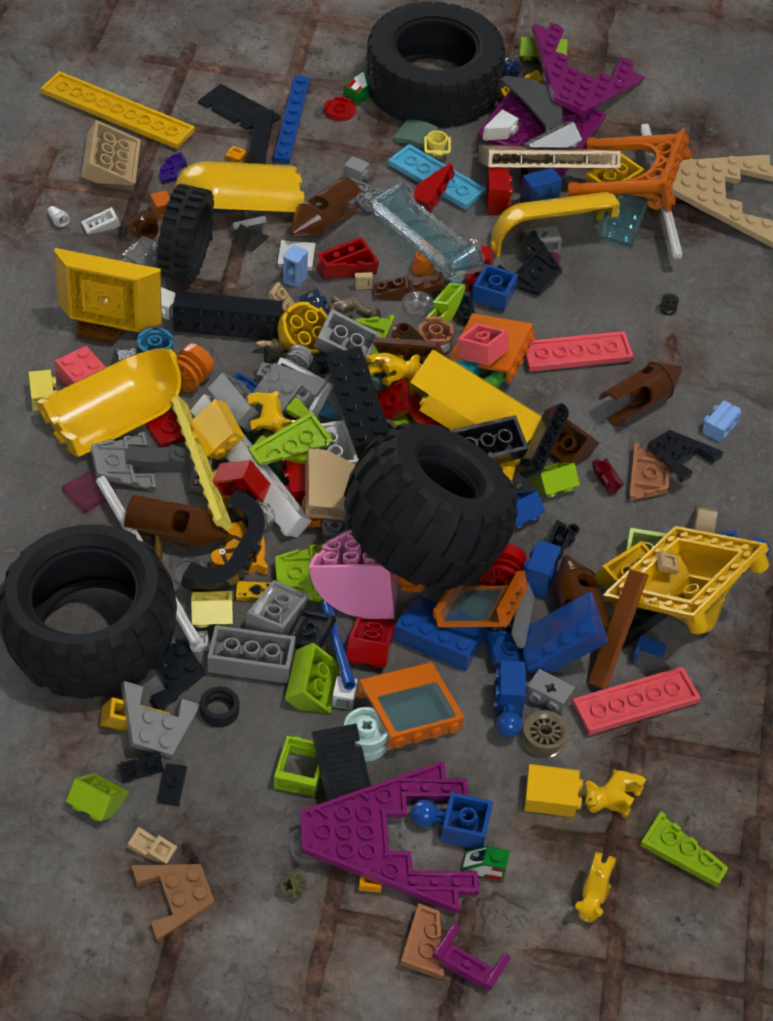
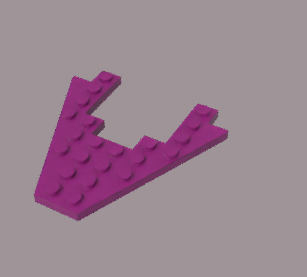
(572, 88)
(354, 836)

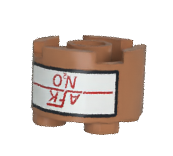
(437, 330)

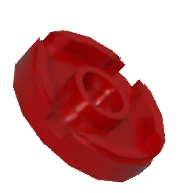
(340, 109)

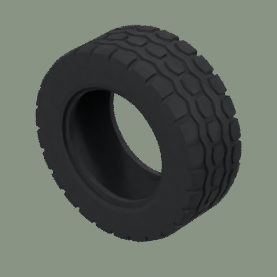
(436, 33)

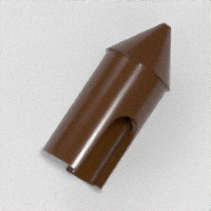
(315, 220)
(646, 389)
(172, 522)
(575, 581)

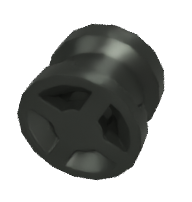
(669, 304)

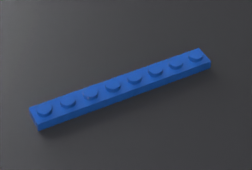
(291, 119)

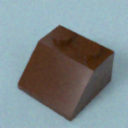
(574, 444)

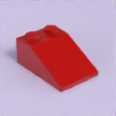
(371, 641)

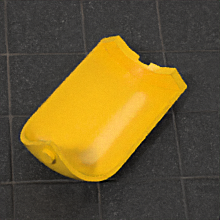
(247, 185)
(595, 203)
(113, 400)

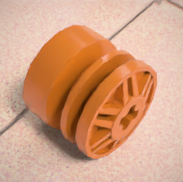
(194, 366)

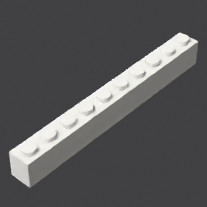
(287, 511)

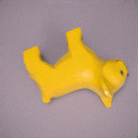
(393, 366)
(271, 414)
(613, 793)
(595, 889)

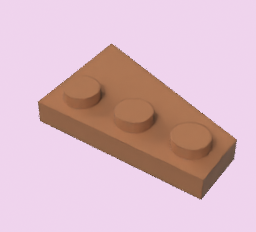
(422, 942)

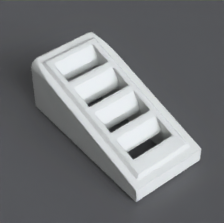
(109, 218)

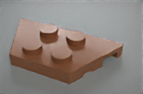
(648, 475)

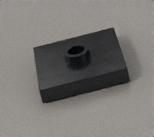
(311, 628)

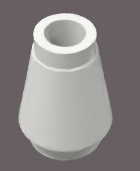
(58, 216)

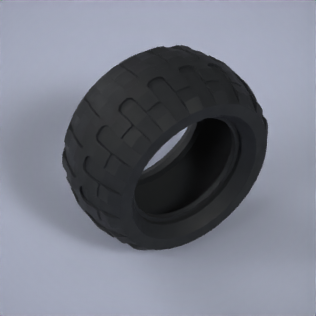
(76, 561)

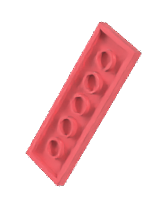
(578, 351)
(635, 700)

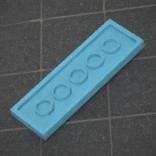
(420, 166)

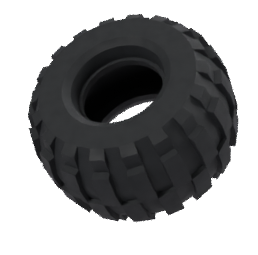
(430, 506)

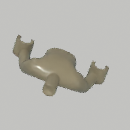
(350, 305)

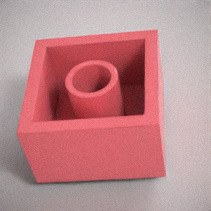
(482, 344)
(77, 366)

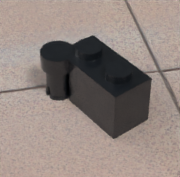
(562, 536)

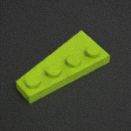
(291, 441)
(676, 847)

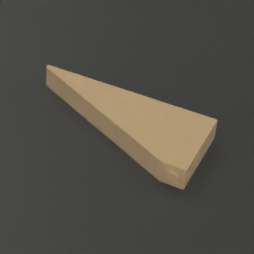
(547, 157)
(325, 484)

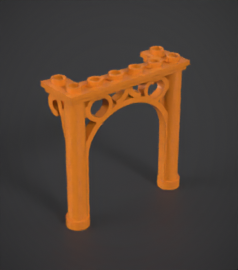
(669, 153)

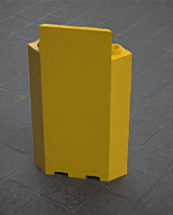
(465, 399)

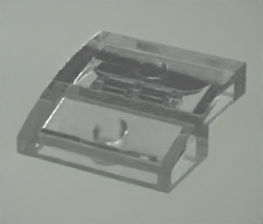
(142, 253)

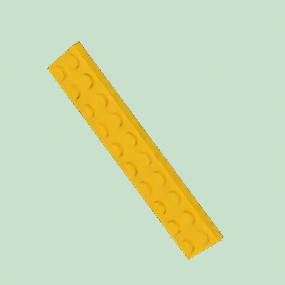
(118, 110)

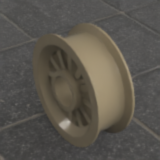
(544, 723)

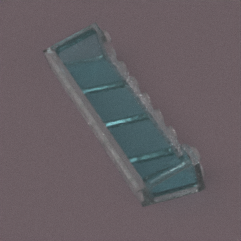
(426, 233)

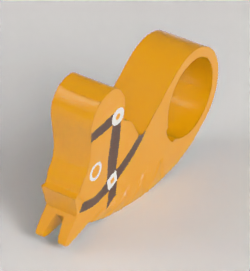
(235, 534)

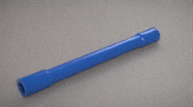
(345, 671)

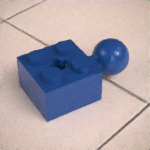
(509, 697)
(463, 822)

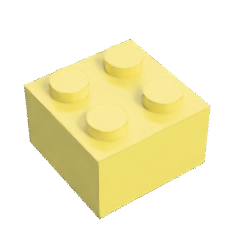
(212, 608)

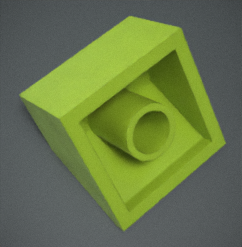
(555, 478)
(96, 796)

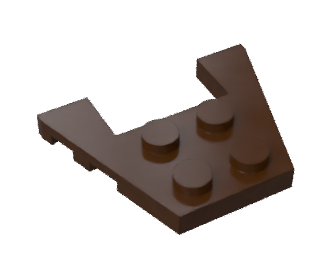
(98, 333)

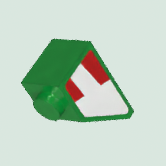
(357, 88)
(487, 862)

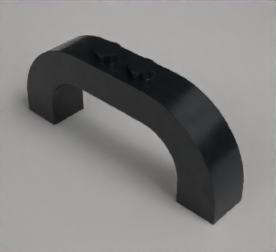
(203, 579)

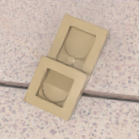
(150, 847)

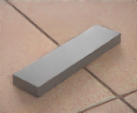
(522, 618)

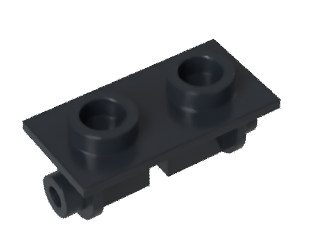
(140, 768)

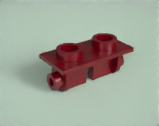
(607, 476)

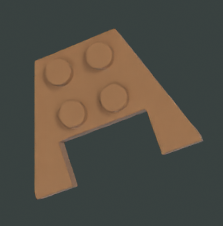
(184, 890)

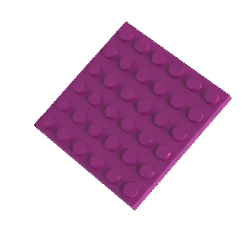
(530, 126)

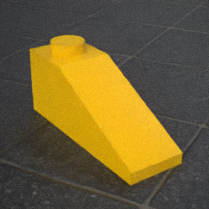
(114, 714)

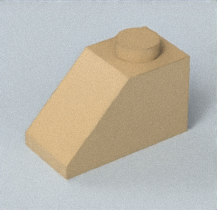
(705, 519)

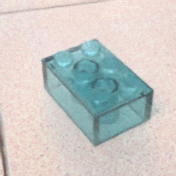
(628, 224)

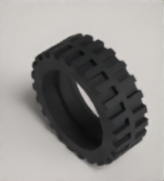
(185, 232)

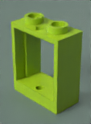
(293, 782)

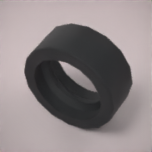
(219, 693)

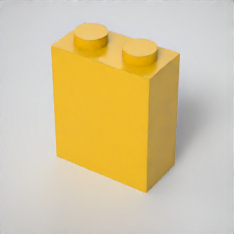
(217, 429)
(553, 790)

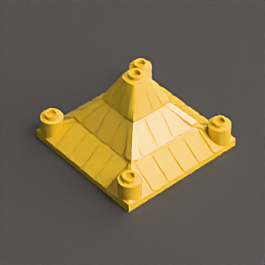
(707, 572)

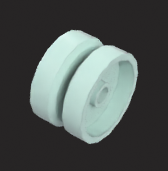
(371, 732)

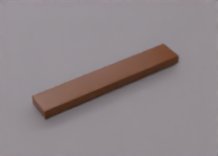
(618, 629)

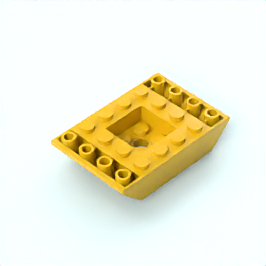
(129, 290)

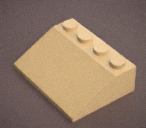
(110, 156)

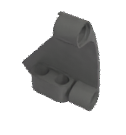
(537, 98)

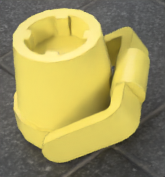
(436, 143)

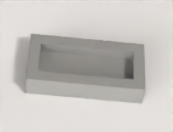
(253, 223)

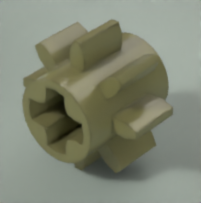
(293, 884)

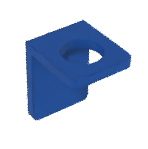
(649, 645)

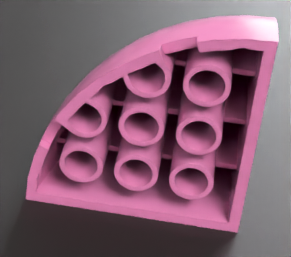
(353, 580)

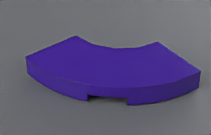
(171, 167)

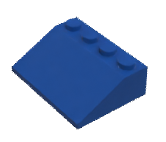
(564, 635)
(449, 644)

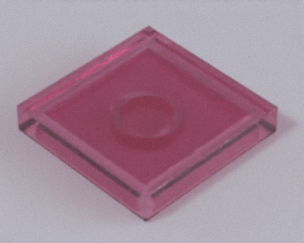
(85, 491)

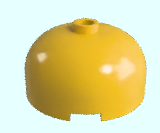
(301, 326)

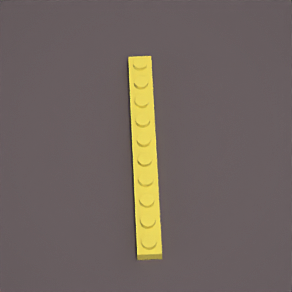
(202, 465)

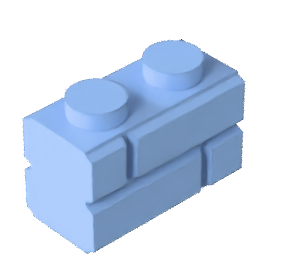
(295, 266)
(721, 420)

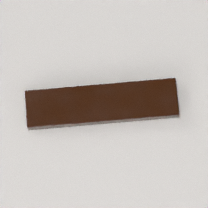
(406, 346)

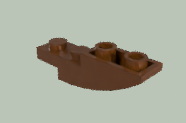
(398, 287)

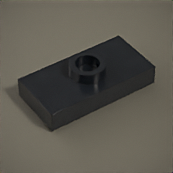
(172, 784)

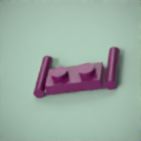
(466, 964)

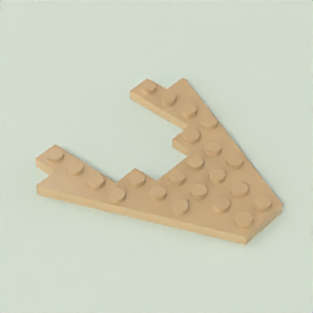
(703, 186)

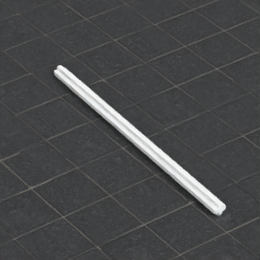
(667, 216)
(120, 512)

